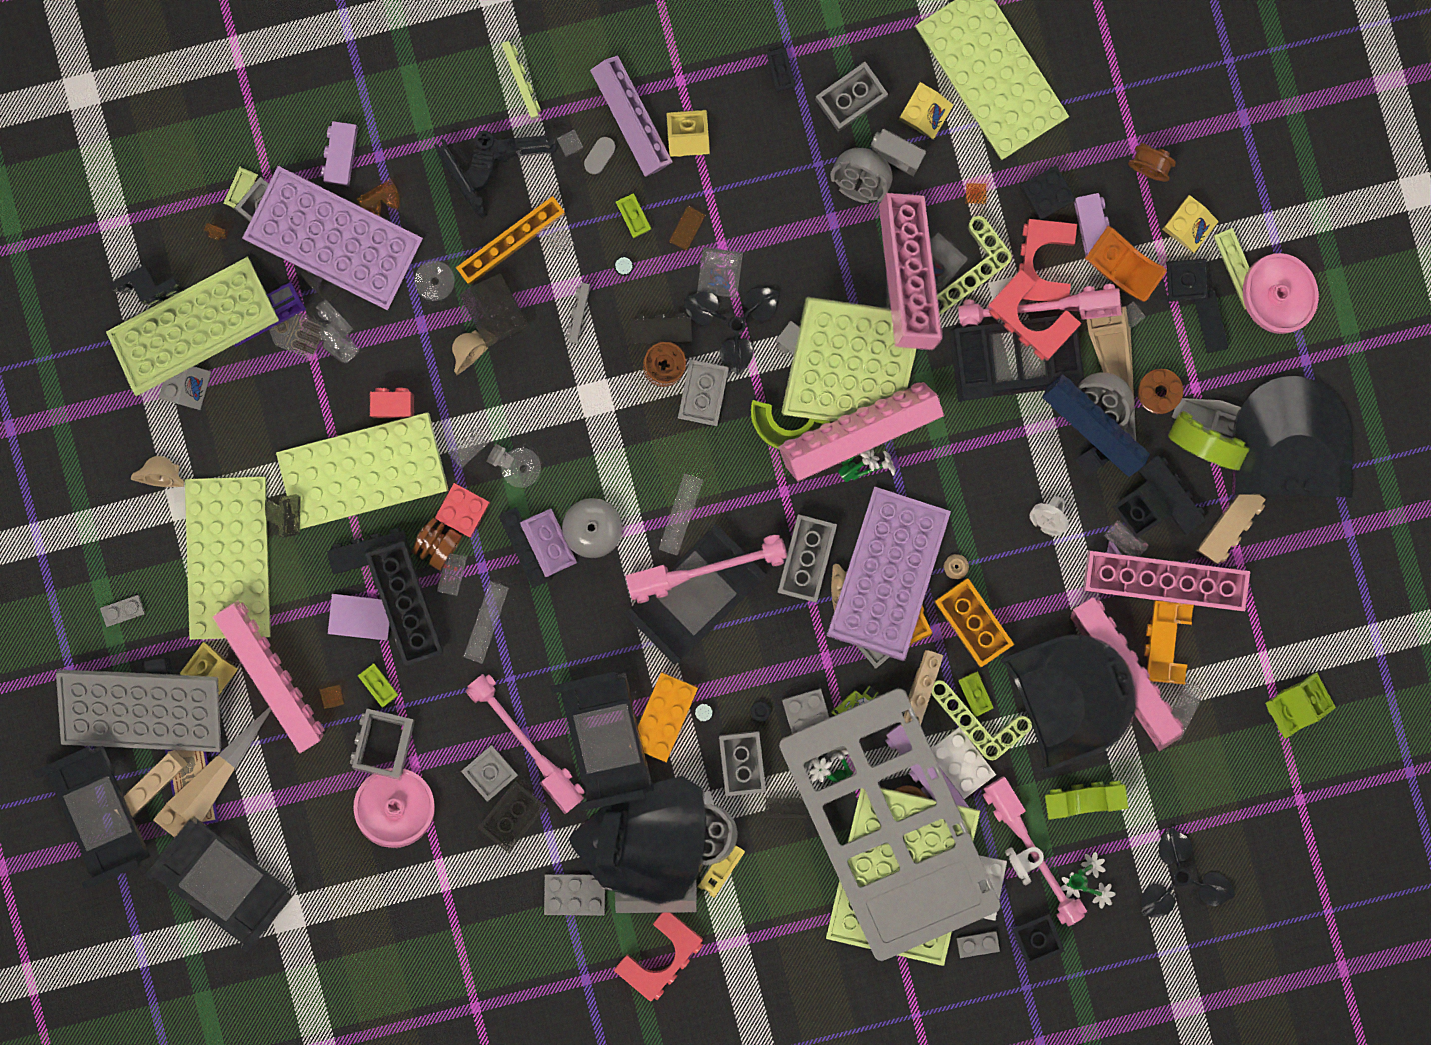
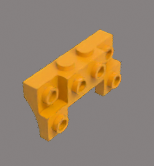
(1162, 641)

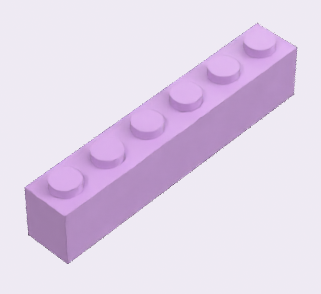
(631, 116)
(898, 739)

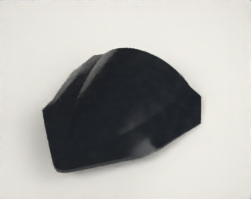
(647, 844)

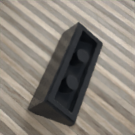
(1211, 323)

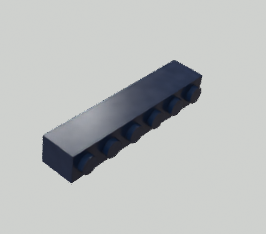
(1095, 425)

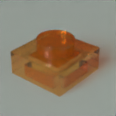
(975, 193)
(215, 232)
(332, 696)

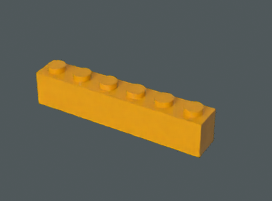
(511, 240)

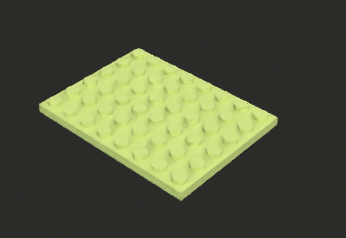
(882, 862)

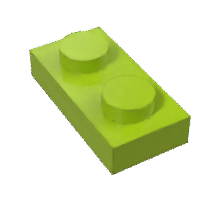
(633, 215)
(378, 685)
(975, 694)

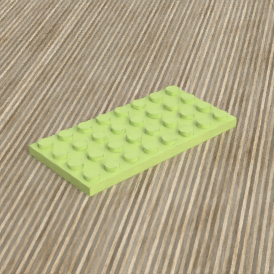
(992, 73)
(192, 326)
(364, 470)
(226, 551)

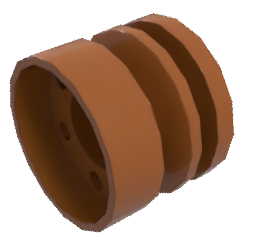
(675, 360)
(436, 543)

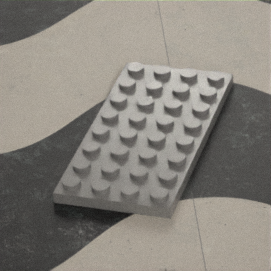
(139, 710)

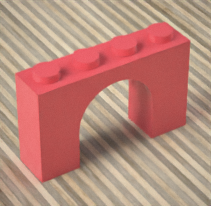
(1038, 234)
(1043, 342)
(651, 982)

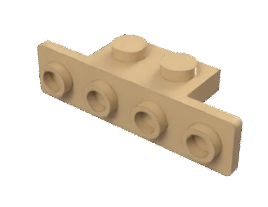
(923, 684)

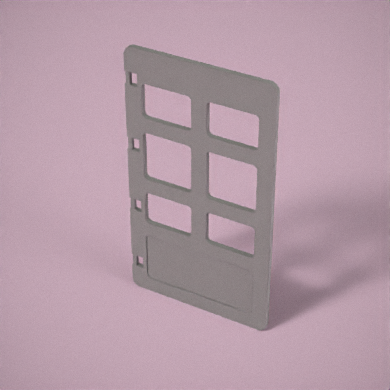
(923, 896)

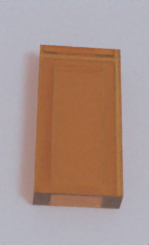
(687, 228)

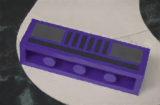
(285, 303)

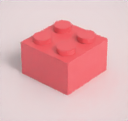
(391, 404)
(462, 510)

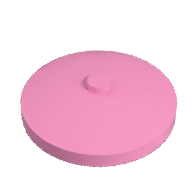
(1280, 293)
(394, 810)

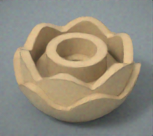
(951, 571)

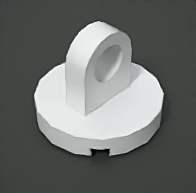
(1050, 516)
(1022, 864)

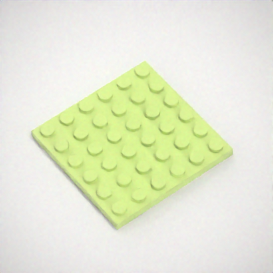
(844, 360)

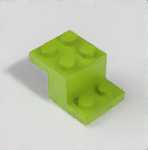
(1300, 705)

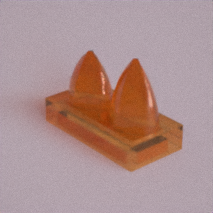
(386, 191)

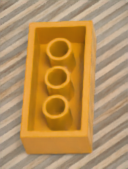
(973, 622)
(665, 715)

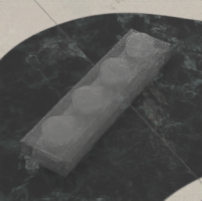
(680, 514)
(486, 622)

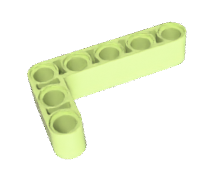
(975, 272)
(974, 725)

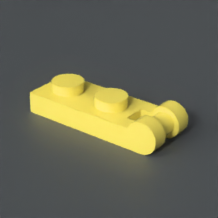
(720, 872)

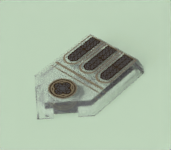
(298, 335)

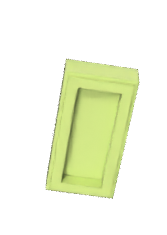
(241, 184)

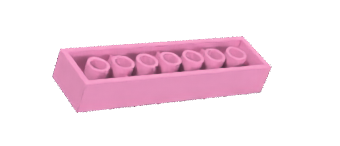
(910, 271)
(860, 431)
(1166, 580)
(269, 676)
(1150, 709)

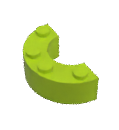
(771, 432)
(1207, 444)
(1086, 799)

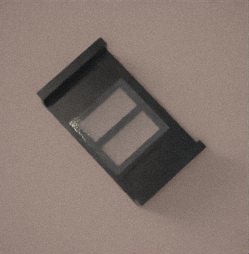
(996, 364)
(699, 604)
(605, 739)
(96, 814)
(220, 882)

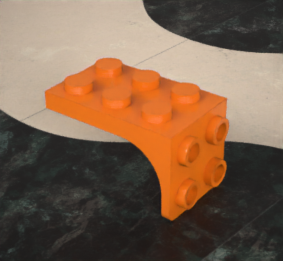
(1125, 265)

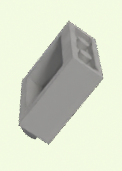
(898, 151)
(361, 740)

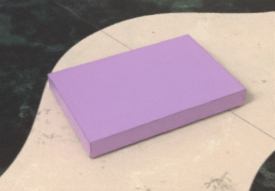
(548, 542)
(358, 617)

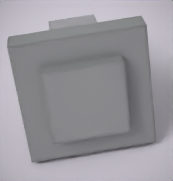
(497, 455)

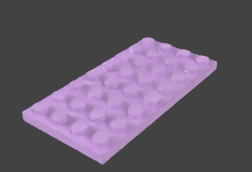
(332, 238)
(889, 573)

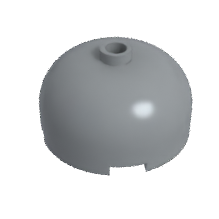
(869, 167)
(1110, 394)
(606, 533)
(720, 835)

